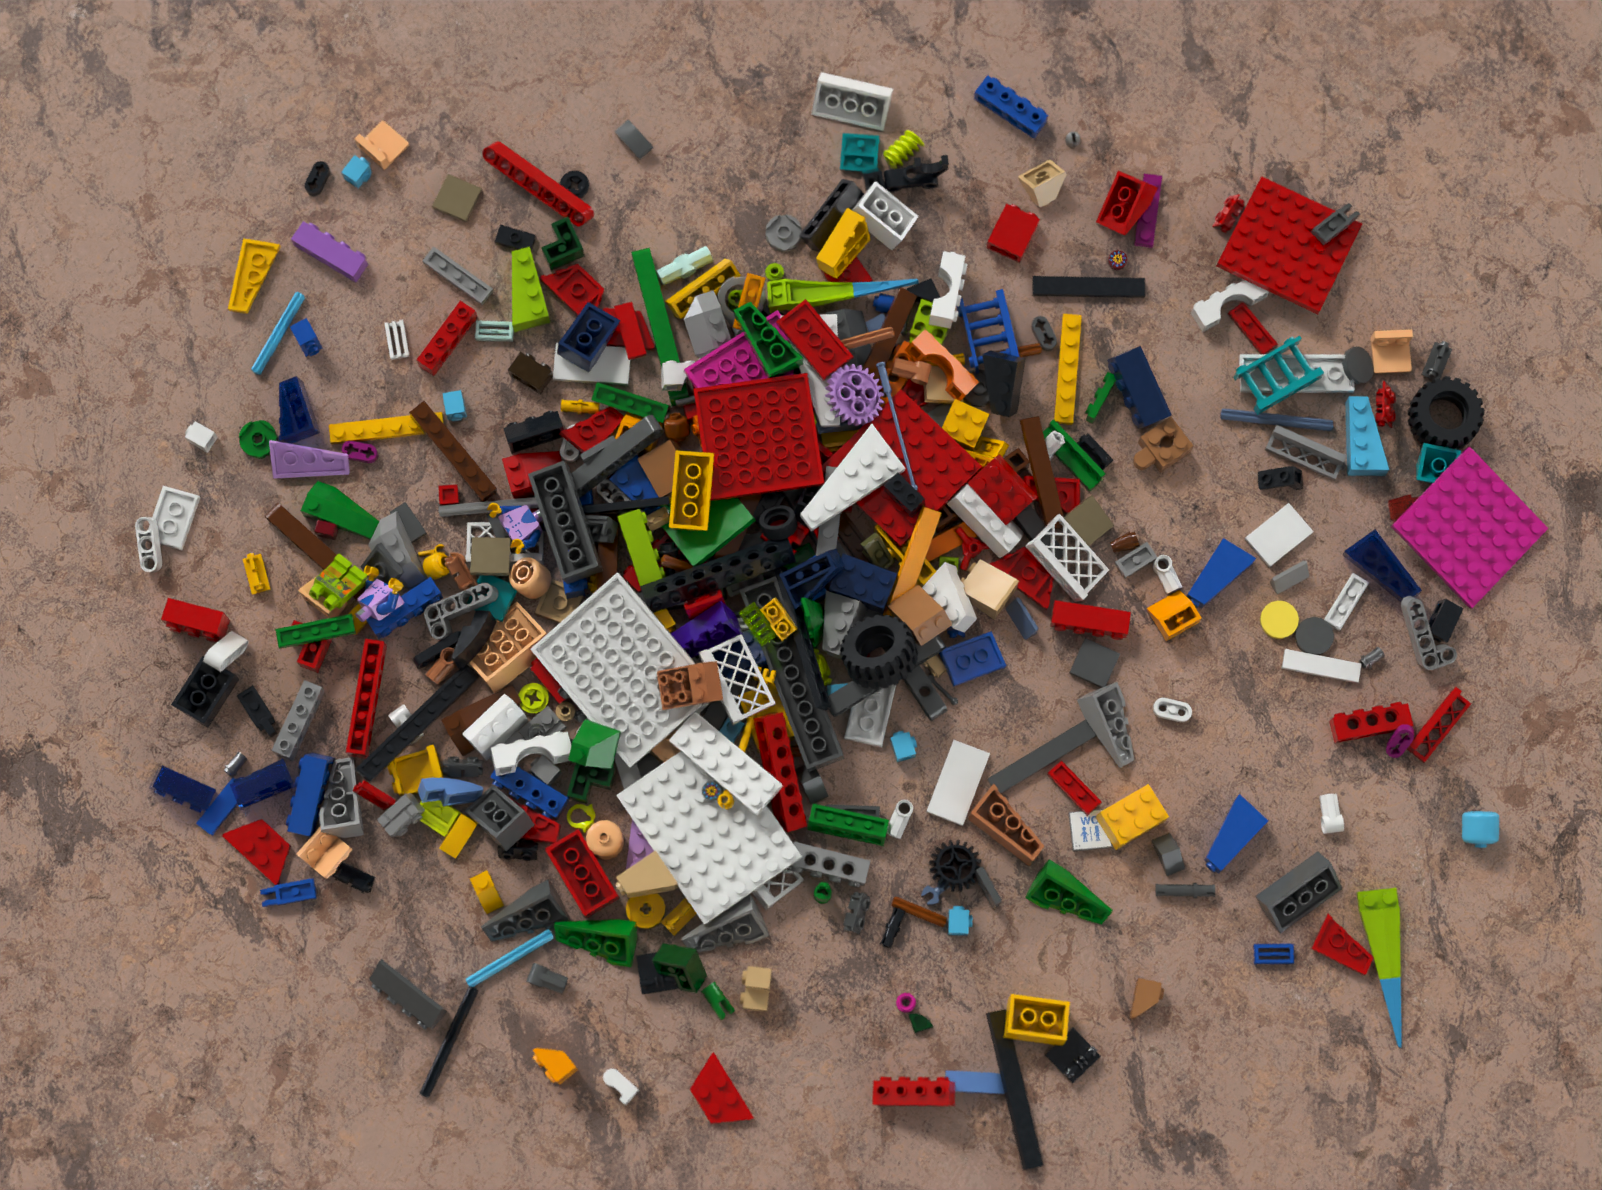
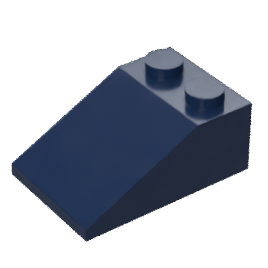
(587, 337)
(756, 651)

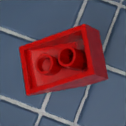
(1125, 202)
(520, 465)
(700, 604)

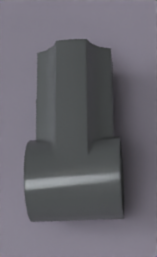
(542, 977)

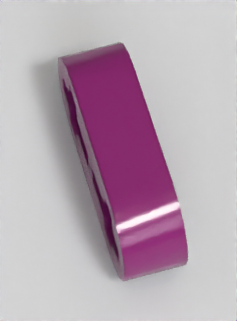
(360, 447)
(1396, 739)

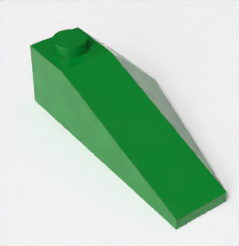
(333, 506)
(814, 619)
(1062, 891)

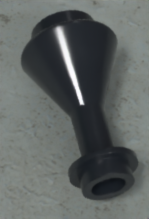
(669, 549)

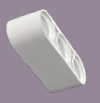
(155, 551)
(226, 651)

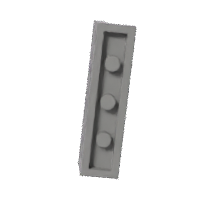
(1309, 446)

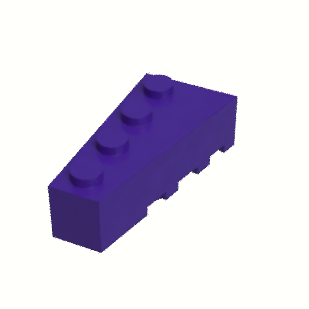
(708, 629)

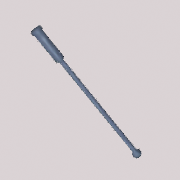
(887, 389)

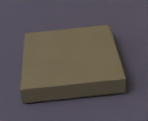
(457, 198)
(1089, 520)
(490, 556)

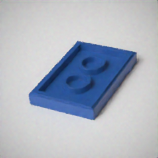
(972, 658)

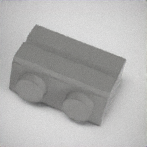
(401, 815)

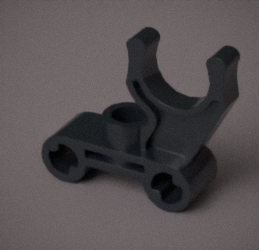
(925, 174)

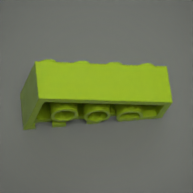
(527, 296)
(640, 547)

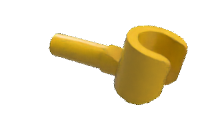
(432, 551)

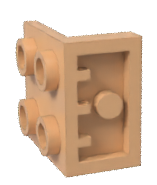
(382, 144)
(1391, 351)
(324, 852)

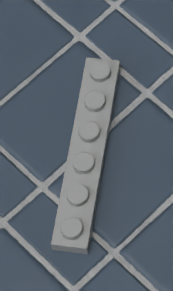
(829, 530)

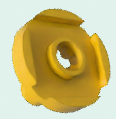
(649, 920)

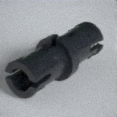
(892, 927)

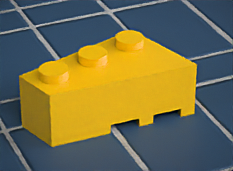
(843, 244)

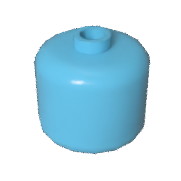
(1480, 828)

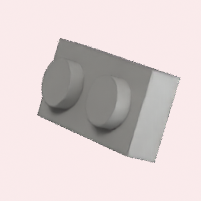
(1136, 560)

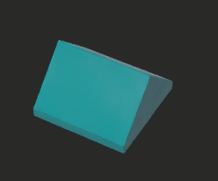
(1434, 461)

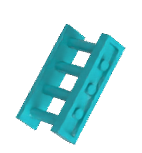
(1279, 393)

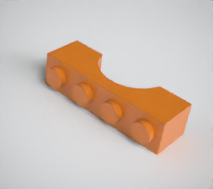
(928, 349)

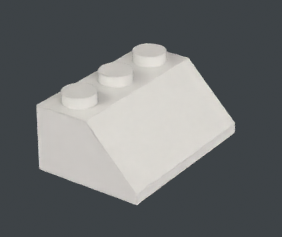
(885, 215)
(495, 726)

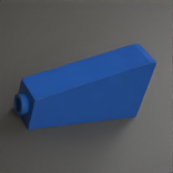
(1221, 570)
(1235, 832)

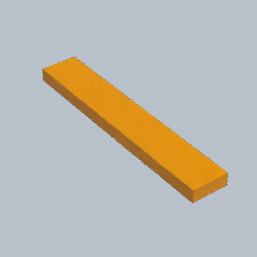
(915, 554)

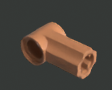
(916, 371)
(441, 668)

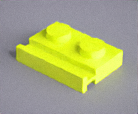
(439, 817)

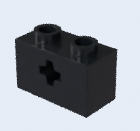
(904, 495)

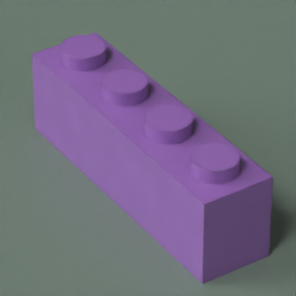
(329, 251)

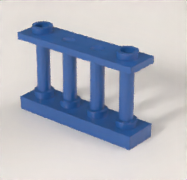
(1001, 319)

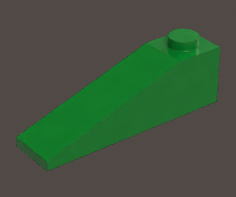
(606, 938)

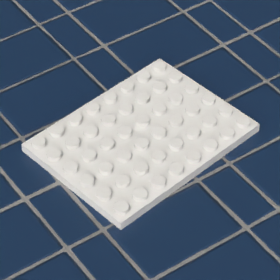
(609, 666)
(708, 849)

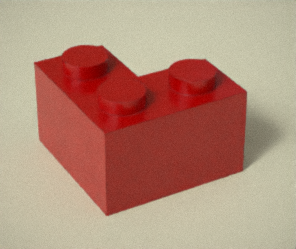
(312, 653)

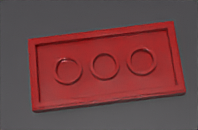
(814, 339)

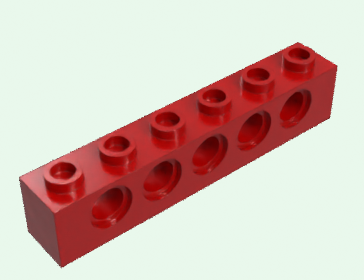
(366, 698)
(774, 763)

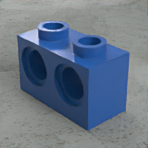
(306, 337)

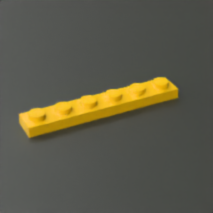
(1067, 369)
(375, 429)

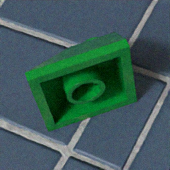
(594, 745)

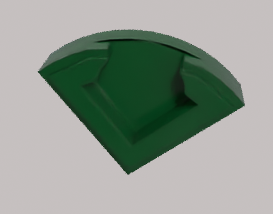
(919, 1023)

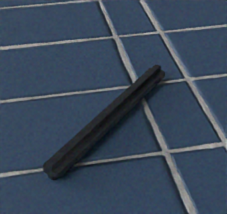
(448, 1042)

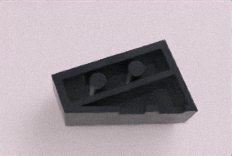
(1004, 381)

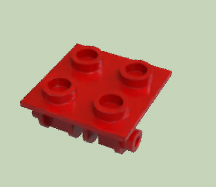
(1385, 398)

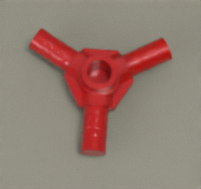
(970, 547)

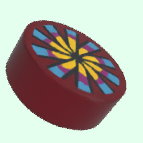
(1117, 260)

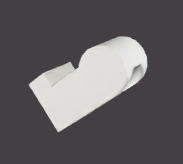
(615, 1079)

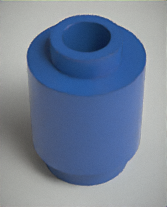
(883, 302)

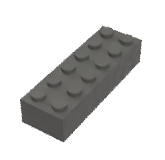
(565, 522)

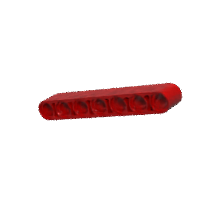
(538, 183)

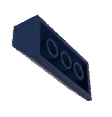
(1138, 387)

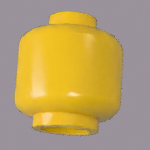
(434, 566)

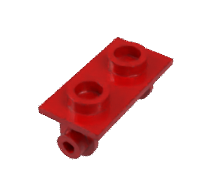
(1232, 206)

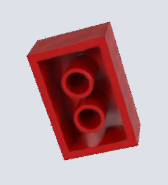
(1002, 489)
(195, 620)

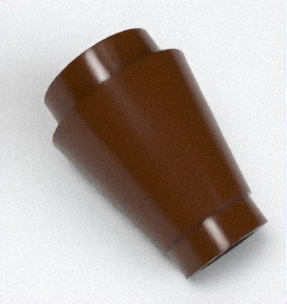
(1125, 542)

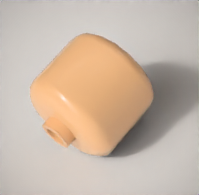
(530, 578)
(611, 834)

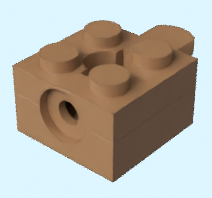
(1162, 446)

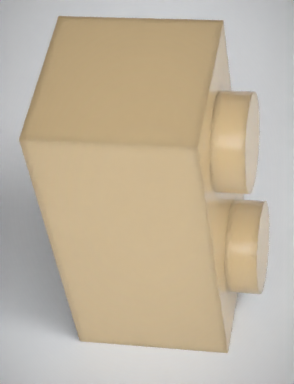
(658, 518)
(936, 666)

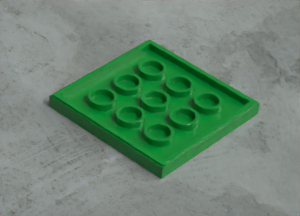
(725, 522)

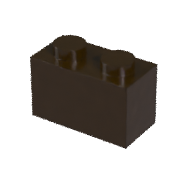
(530, 372)

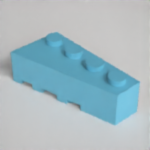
(1363, 441)

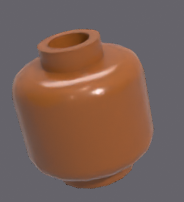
(676, 427)

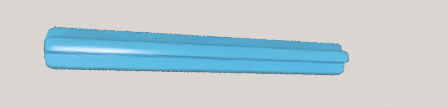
(278, 333)
(509, 958)

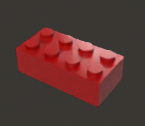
(582, 873)

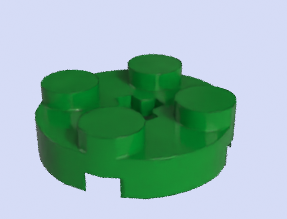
(247, 440)

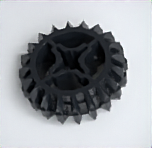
(948, 868)

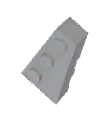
(839, 617)

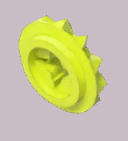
(529, 690)

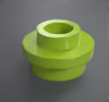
(772, 277)

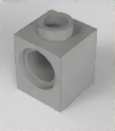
(545, 770)

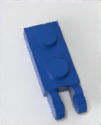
(290, 892)

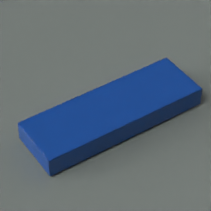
(218, 810)

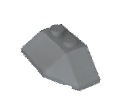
(706, 324)
(395, 539)

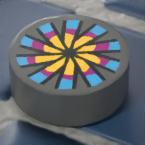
(711, 791)

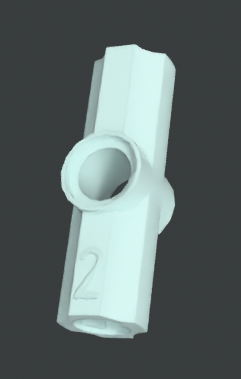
(684, 266)

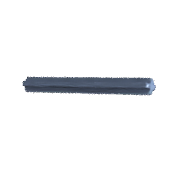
(1276, 419)

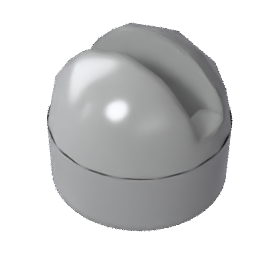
(1069, 141)

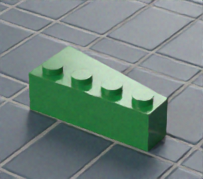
(768, 345)

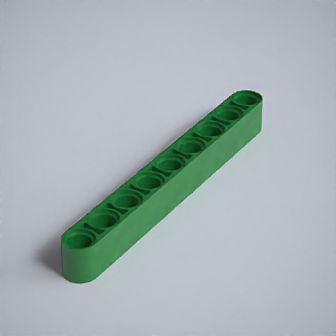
(657, 314)

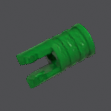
(821, 898)
(714, 997)

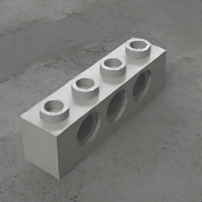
(298, 720)
(858, 865)

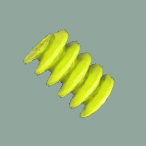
(901, 148)

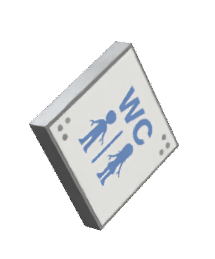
(1087, 832)

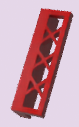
(1436, 717)

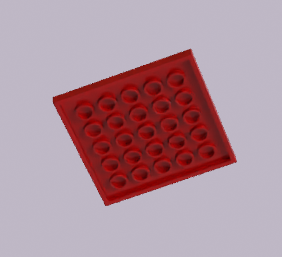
(1279, 252)
(759, 436)
(935, 459)

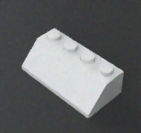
(851, 101)
(985, 522)

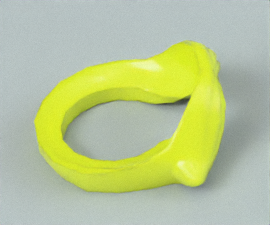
(582, 825)

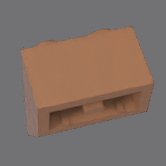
(689, 685)

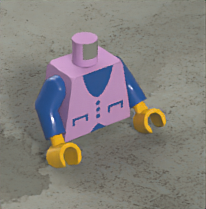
(519, 524)
(379, 598)

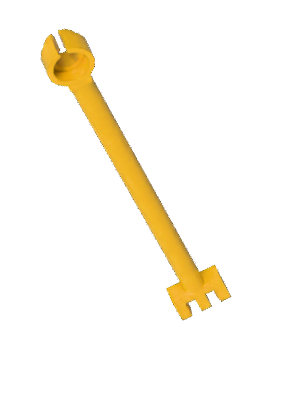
(747, 731)

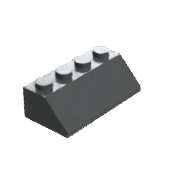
(850, 324)
(1299, 891)
(407, 995)

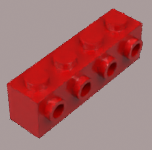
(1090, 619)
(913, 1092)

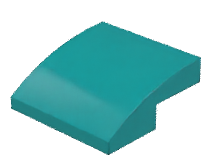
(859, 152)
(505, 596)

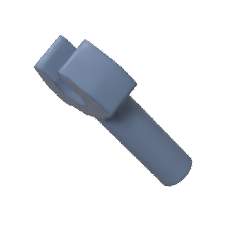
(935, 891)

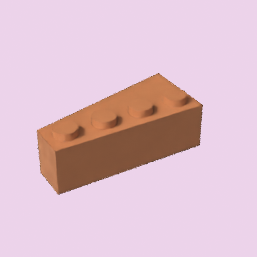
(1005, 826)

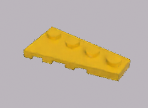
(252, 268)

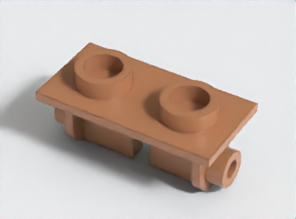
(457, 564)

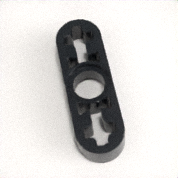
(433, 652)

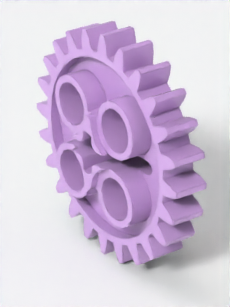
(854, 395)

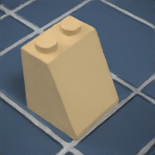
(989, 588)
(646, 878)

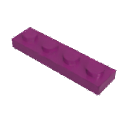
(1147, 222)

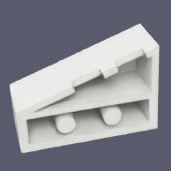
(950, 595)

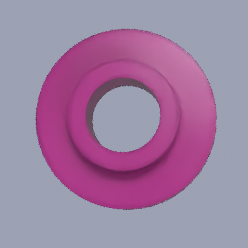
(908, 996)

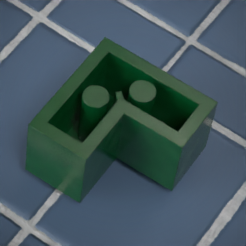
(566, 248)
(586, 777)
(682, 964)

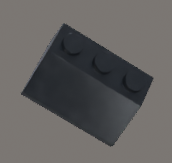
(533, 431)
(205, 692)

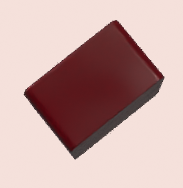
(326, 529)

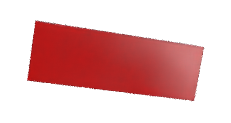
(1252, 328)
(630, 330)
(1074, 788)

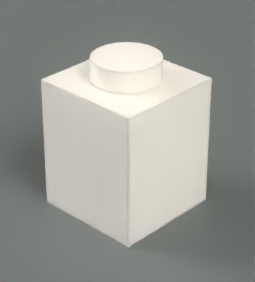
(200, 436)

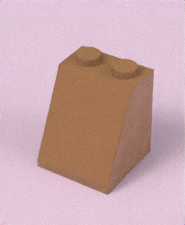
(659, 467)
(921, 614)

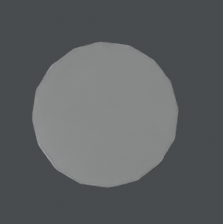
(783, 232)

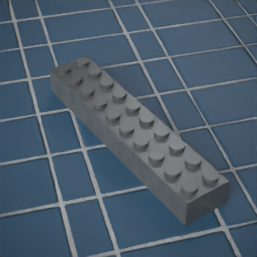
(809, 724)

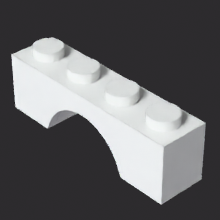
(943, 308)
(1208, 312)
(673, 375)
(507, 756)

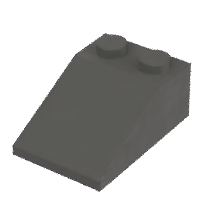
(500, 817)

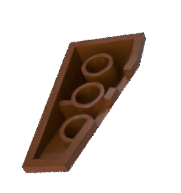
(465, 717)

